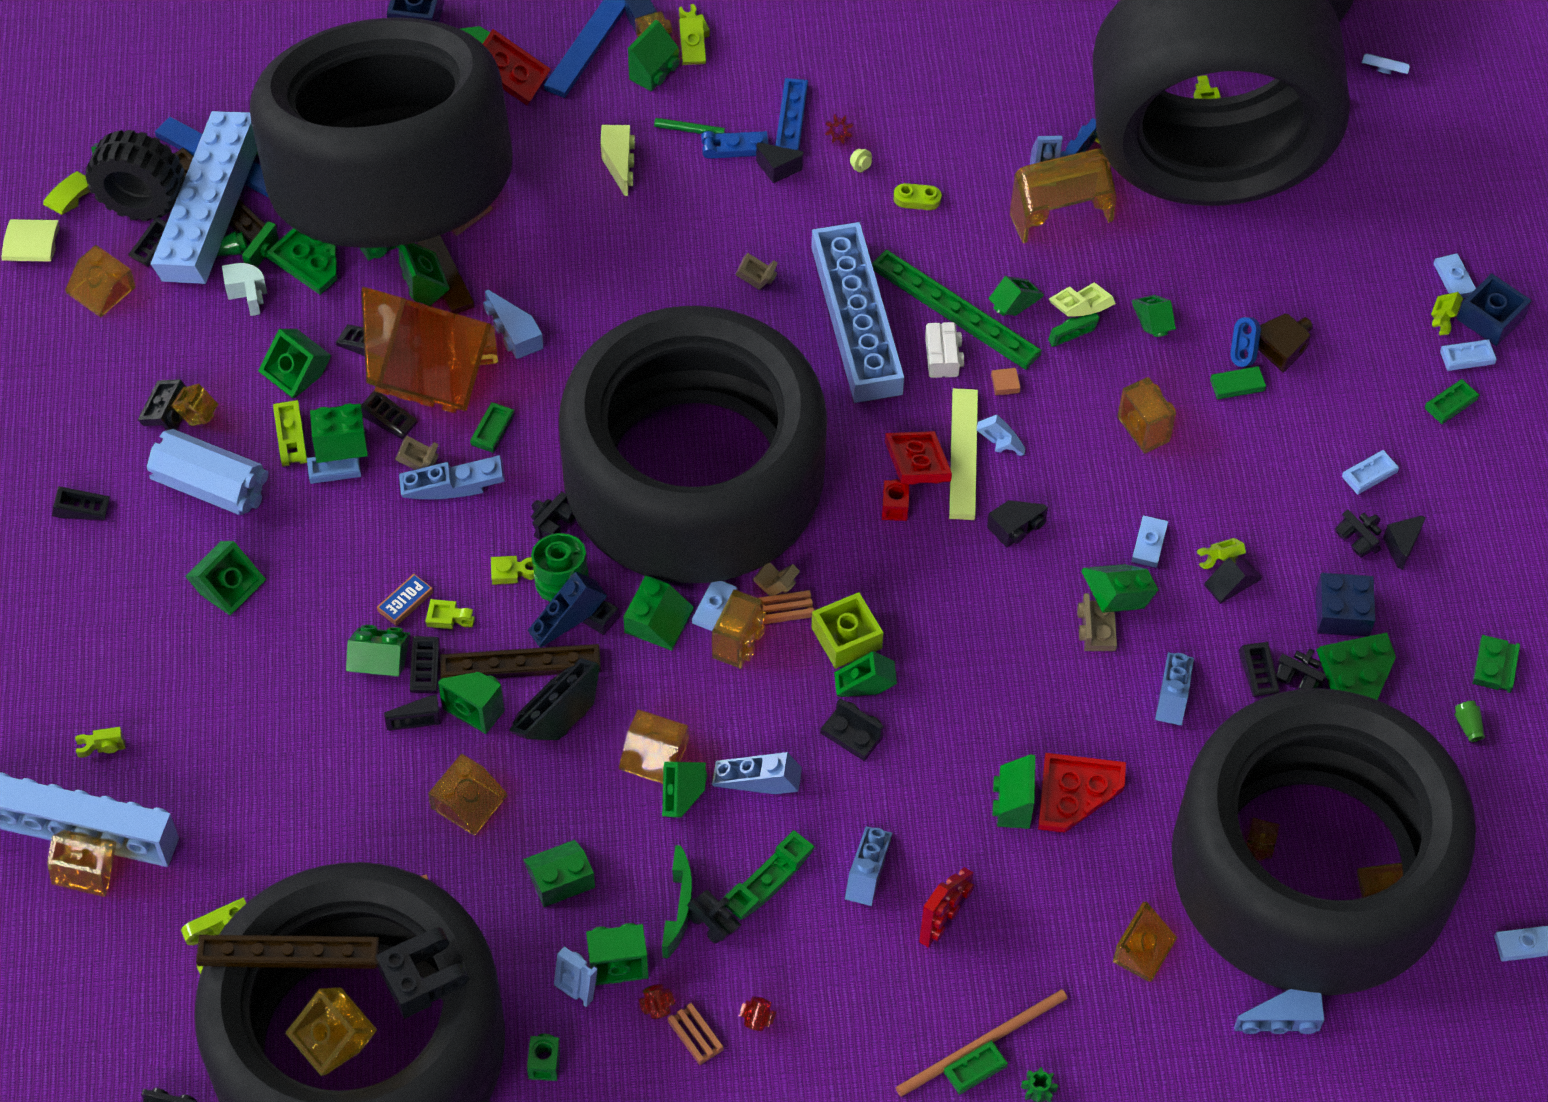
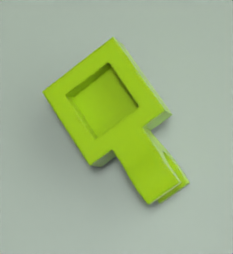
(1203, 89)
(1444, 309)
(1221, 551)
(446, 613)
(103, 740)

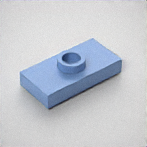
(1386, 65)
(1454, 275)
(1468, 355)
(1370, 472)
(1149, 541)
(712, 604)
(1522, 943)

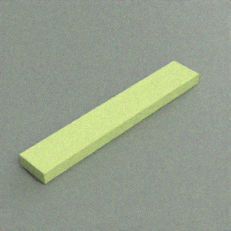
(963, 454)

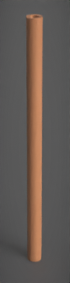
(993, 1035)

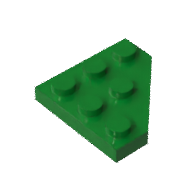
(306, 260)
(1358, 664)

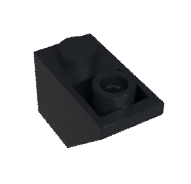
(1015, 520)

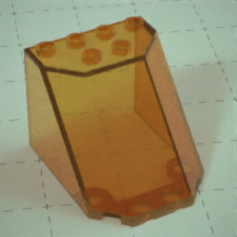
(421, 350)

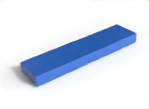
(792, 113)

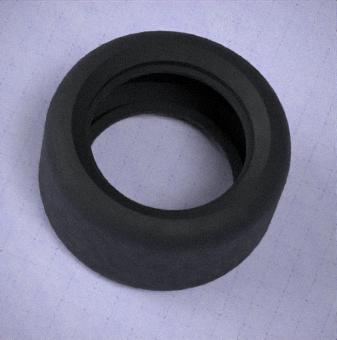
(382, 132)
(1228, 145)
(683, 359)
(1350, 747)
(353, 901)

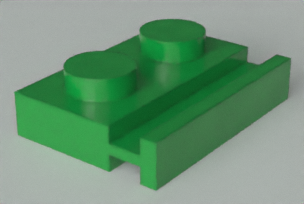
(1496, 663)

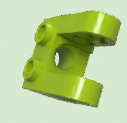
(210, 923)

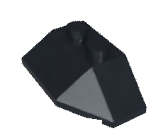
(559, 703)

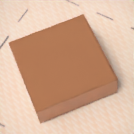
(1005, 381)

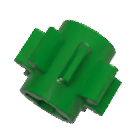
(1039, 1078)

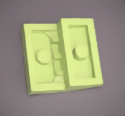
(30, 240)
(1084, 302)

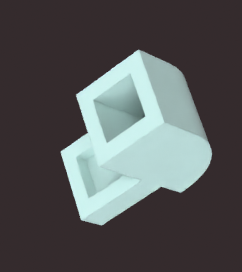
(245, 281)

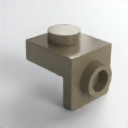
(756, 272)
(416, 454)
(776, 581)

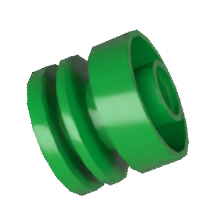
(555, 561)

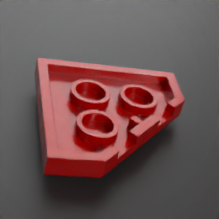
(1076, 788)
(944, 905)

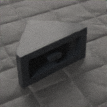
(778, 161)
(1401, 538)
(1231, 578)

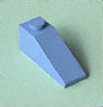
(1046, 149)

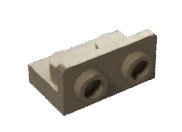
(1097, 628)

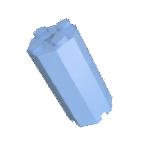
(207, 472)

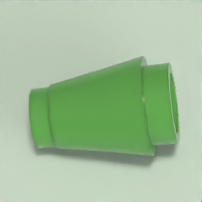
(1470, 720)

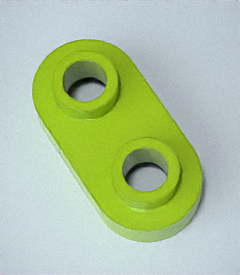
(917, 196)

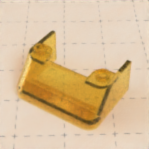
(1061, 184)

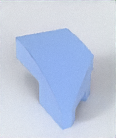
(999, 432)

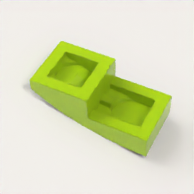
(67, 193)

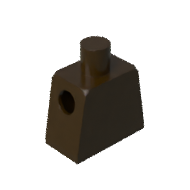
(1284, 340)

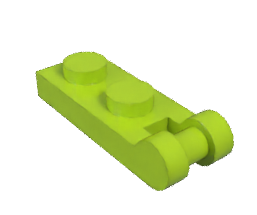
(289, 432)

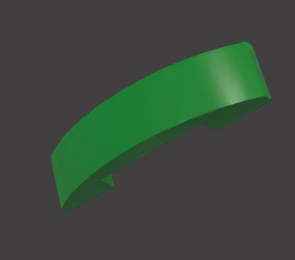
(770, 877)
(675, 930)

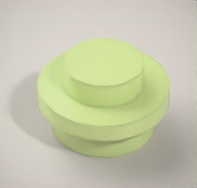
(861, 160)

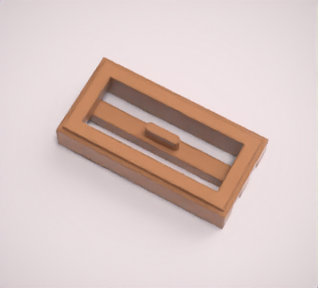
(785, 603)
(683, 1015)

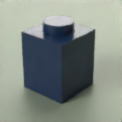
(637, 9)

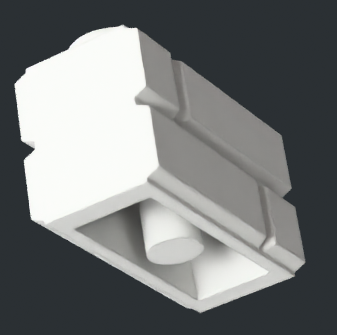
(942, 350)

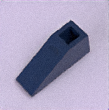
(568, 608)

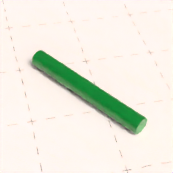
(686, 126)

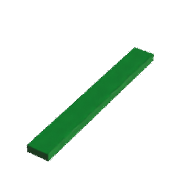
(956, 309)

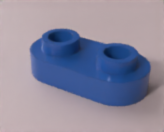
(1243, 340)

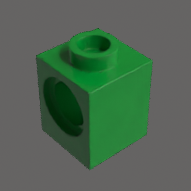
(543, 1068)

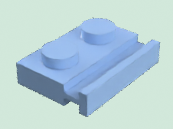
(574, 976)

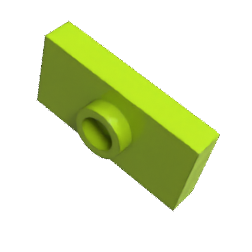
(692, 41)

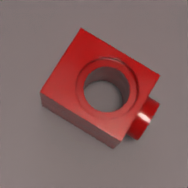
(895, 508)

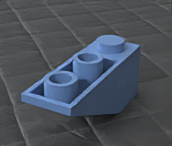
(517, 326)
(1174, 688)
(762, 774)
(868, 866)
(1286, 1012)

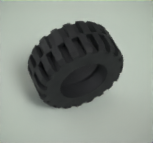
(135, 175)

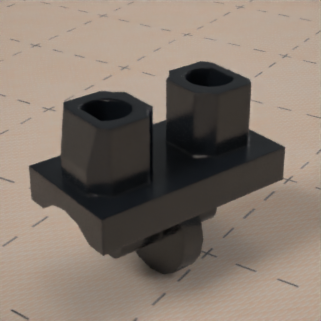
(548, 514)
(1367, 541)
(1311, 677)
(714, 915)

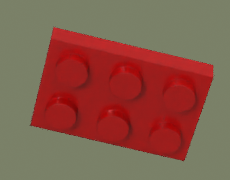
(518, 69)
(918, 457)

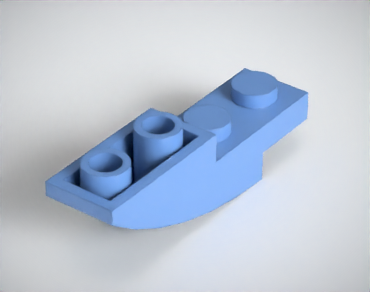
(446, 482)

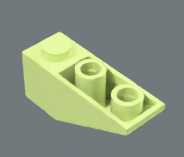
(616, 154)

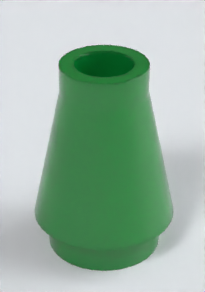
(233, 244)

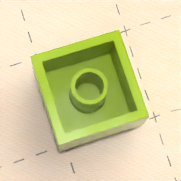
(847, 630)

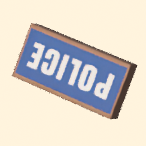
(404, 599)

